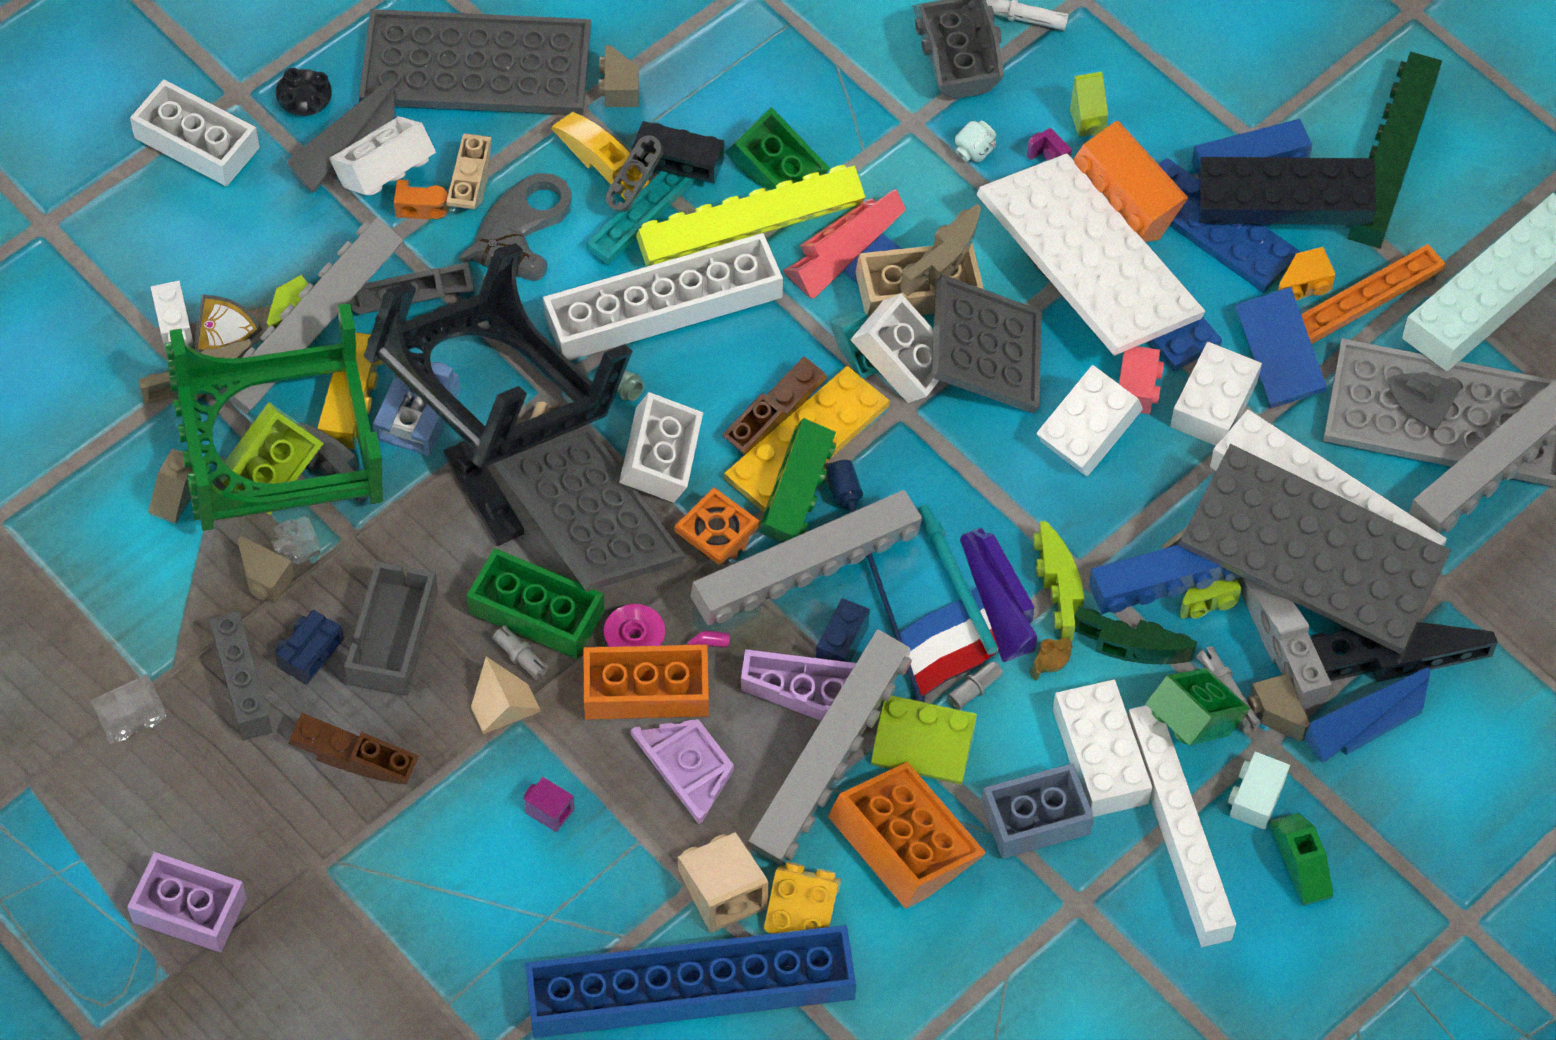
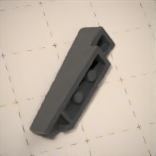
(312, 162)
(429, 285)

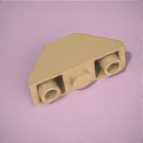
(470, 172)

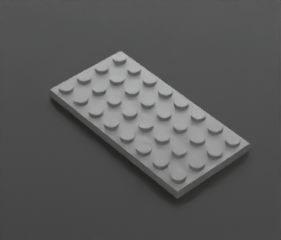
(1369, 418)

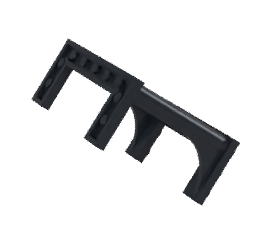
(503, 309)

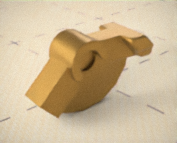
(1051, 656)

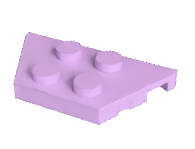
(688, 762)

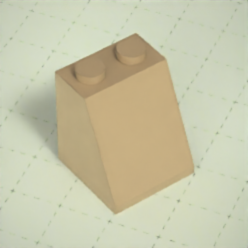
(724, 881)

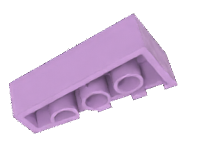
(794, 681)

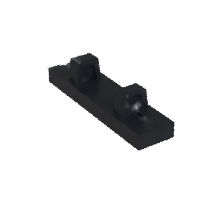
(484, 494)

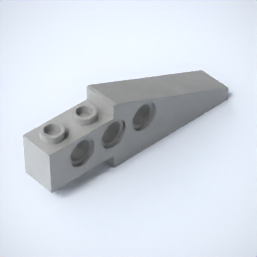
(1287, 641)

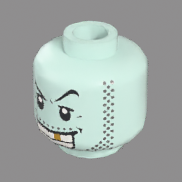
(975, 141)

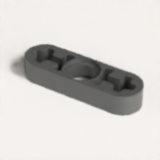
(617, 188)

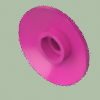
(634, 620)

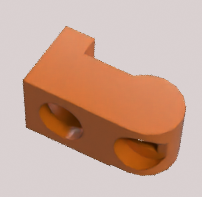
(420, 202)

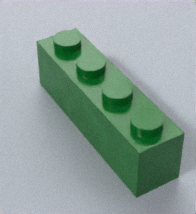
(797, 481)

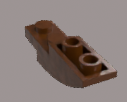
(772, 409)
(353, 753)

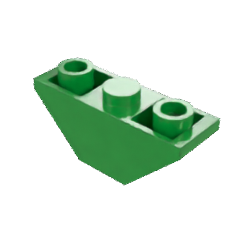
(1303, 857)

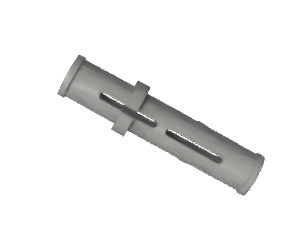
(1224, 674)

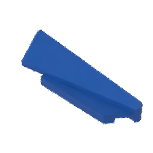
(1368, 717)

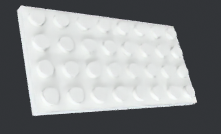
(1090, 254)

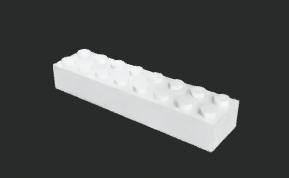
(663, 297)
(1278, 448)

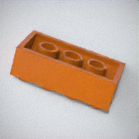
(1131, 181)

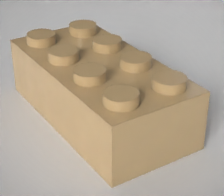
(881, 277)

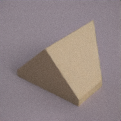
(501, 698)

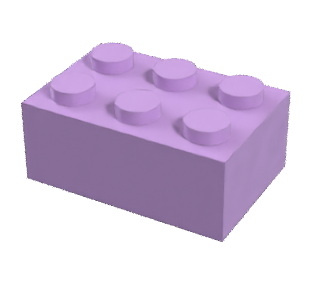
(187, 902)

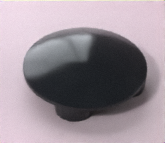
(303, 91)

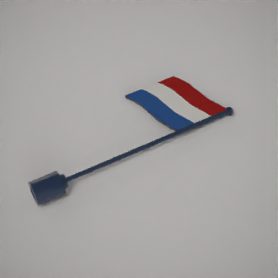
(939, 642)

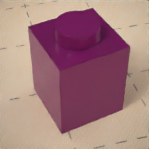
(548, 804)

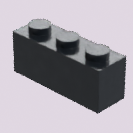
(684, 152)

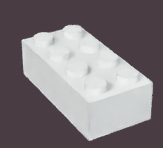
(195, 132)
(1102, 747)

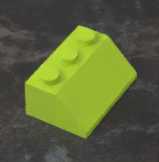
(272, 449)
(927, 736)

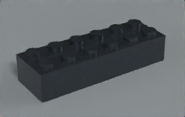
(1287, 190)

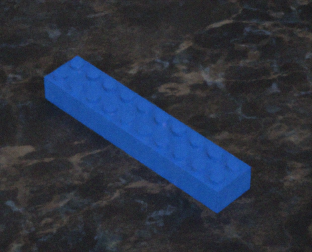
(690, 981)

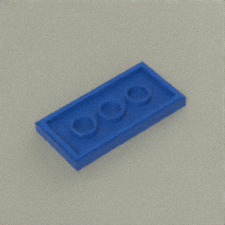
(1282, 346)

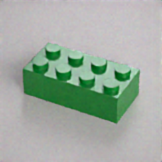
(535, 603)

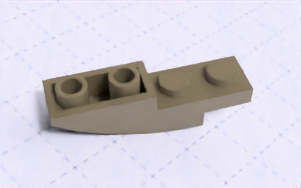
(946, 255)
(157, 386)

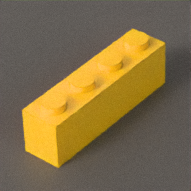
(337, 414)

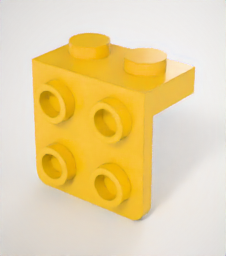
(801, 899)

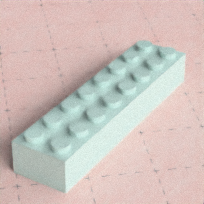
(1487, 290)

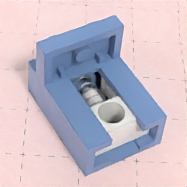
(426, 425)

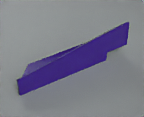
(1001, 593)

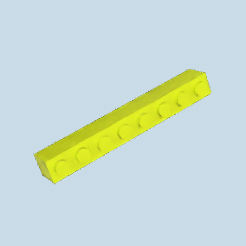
(750, 215)

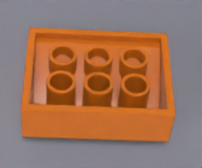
(905, 833)

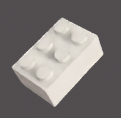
(383, 156)
(899, 347)
(1215, 394)
(1089, 420)
(661, 447)

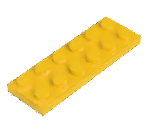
(843, 405)

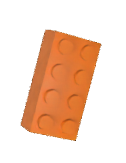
(646, 682)

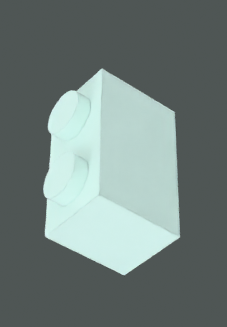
(1259, 790)

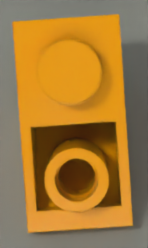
(1309, 274)

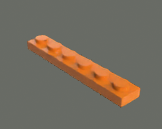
(1372, 292)

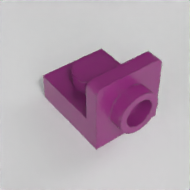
(1047, 143)

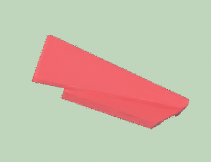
(842, 242)

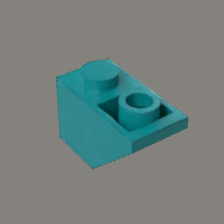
(843, 330)

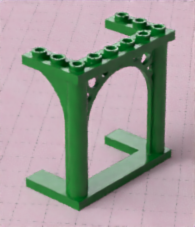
(198, 373)

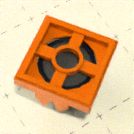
(715, 528)

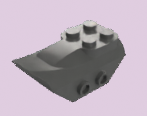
(961, 45)

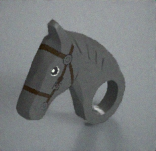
(514, 219)

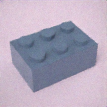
(1037, 810)

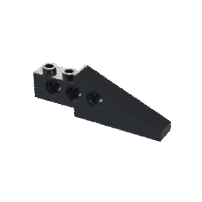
(1427, 646)

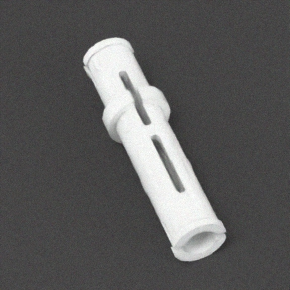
(1030, 14)

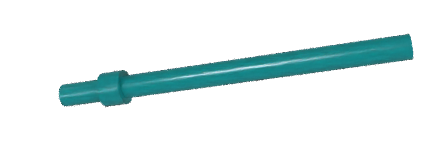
(936, 535)

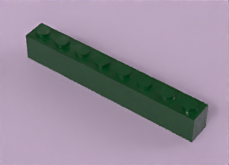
(1397, 141)

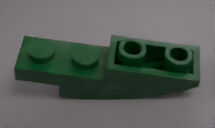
(1144, 645)

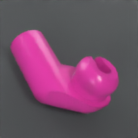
(711, 638)

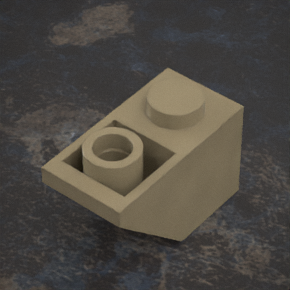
(620, 80)

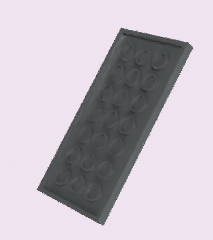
(478, 61)
(1315, 548)

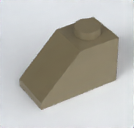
(171, 489)
(265, 570)
(1279, 706)

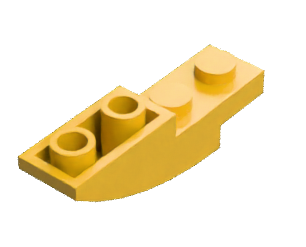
(596, 148)

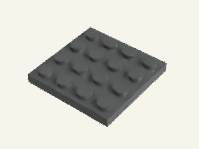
(987, 344)

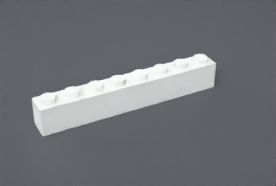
(1182, 831)

